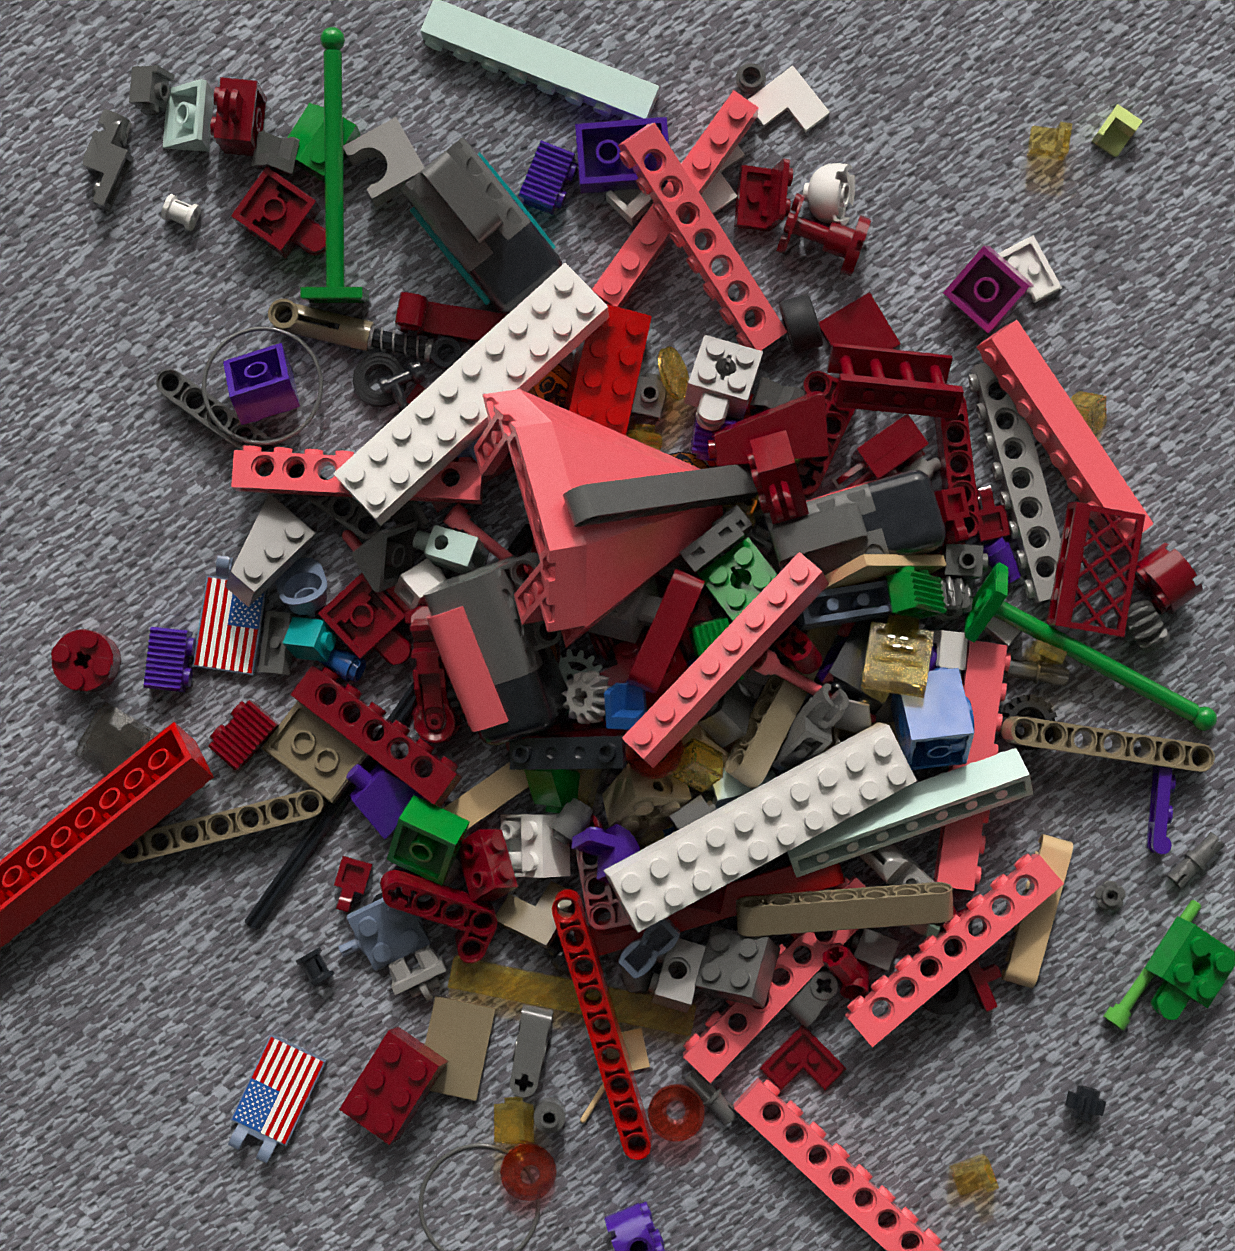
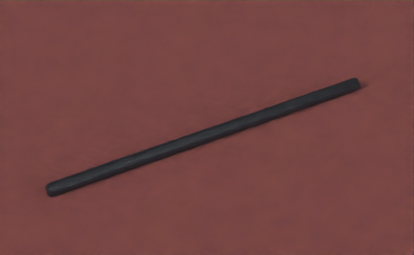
(332, 811)

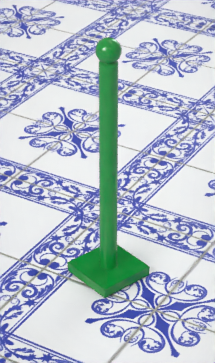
(335, 291)
(990, 602)

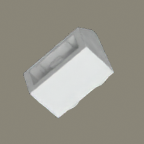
(533, 847)

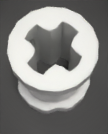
(180, 212)

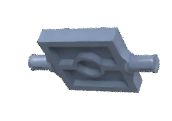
(384, 934)

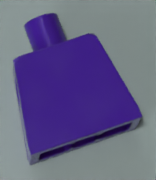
(380, 796)

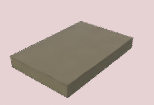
(314, 751)
(461, 1036)

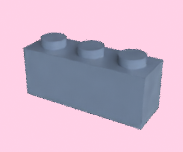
(846, 606)

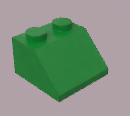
(311, 148)
(427, 840)

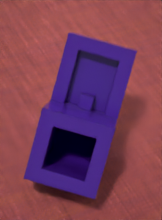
(609, 845)

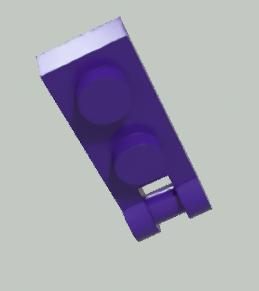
(1160, 811)

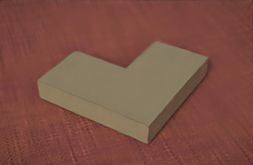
(532, 921)

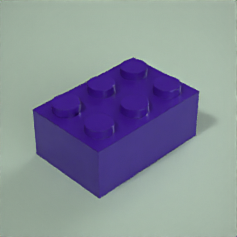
(599, 154)

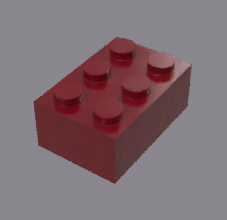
(393, 1085)

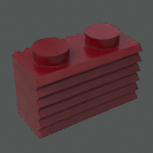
(243, 734)

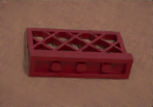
(1069, 566)

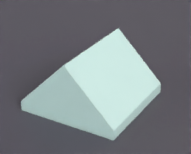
(189, 116)

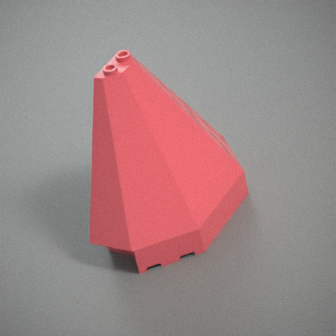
(588, 567)

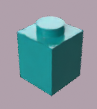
(310, 639)

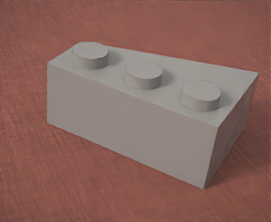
(269, 551)

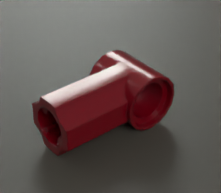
(849, 971)

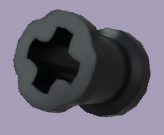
(315, 967)

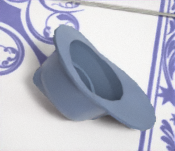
(303, 587)

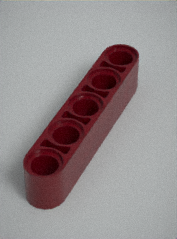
(963, 453)

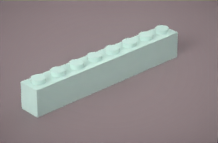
(537, 62)
(918, 810)

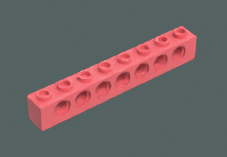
(767, 325)
(249, 460)
(1042, 885)
(712, 1063)
(751, 1107)

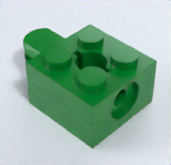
(738, 577)
(1176, 964)

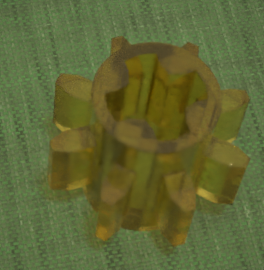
(645, 434)

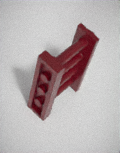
(894, 381)

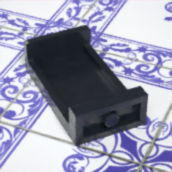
(849, 666)

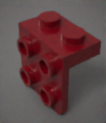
(763, 196)

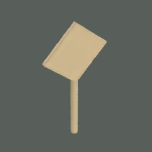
(638, 1058)

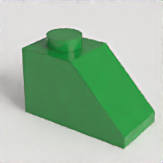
(553, 787)

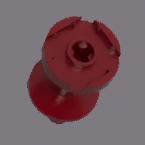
(835, 239)

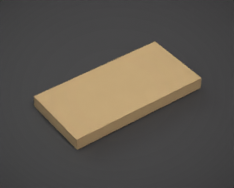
(877, 567)

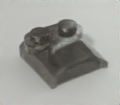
(112, 738)

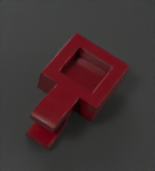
(953, 509)
(992, 519)
(352, 878)

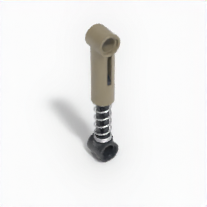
(359, 333)

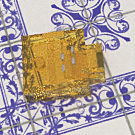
(898, 657)

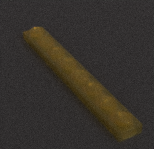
(560, 994)

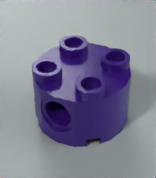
(634, 1229)

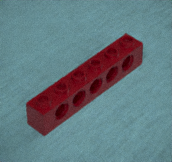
(312, 693)

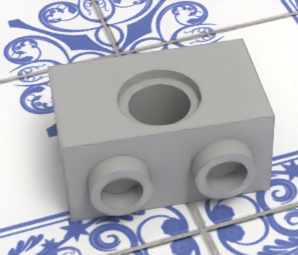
(677, 992)

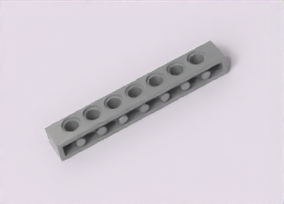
(1035, 491)

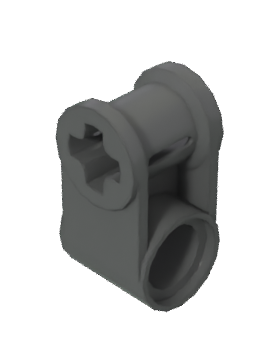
(809, 1000)

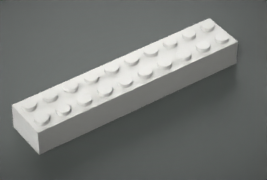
(452, 408)
(759, 826)

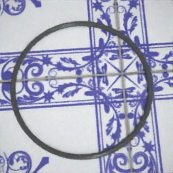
(245, 331)
(448, 1154)

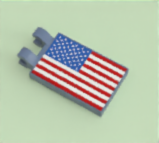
(227, 627)
(275, 1095)

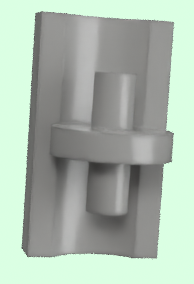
(430, 966)

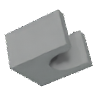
(393, 147)

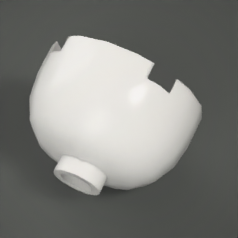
(830, 193)

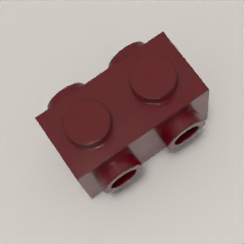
(487, 865)

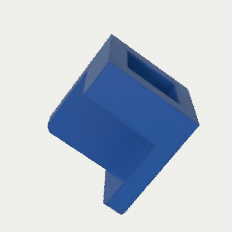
(624, 705)

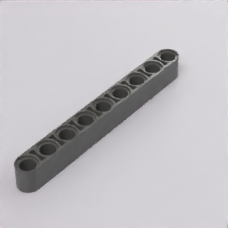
(188, 390)
(659, 494)

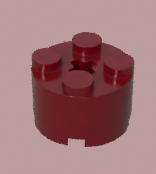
(1166, 579)
(69, 655)

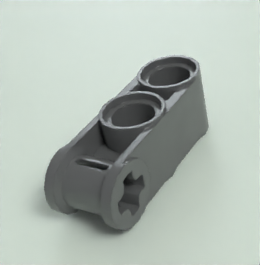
(530, 1047)

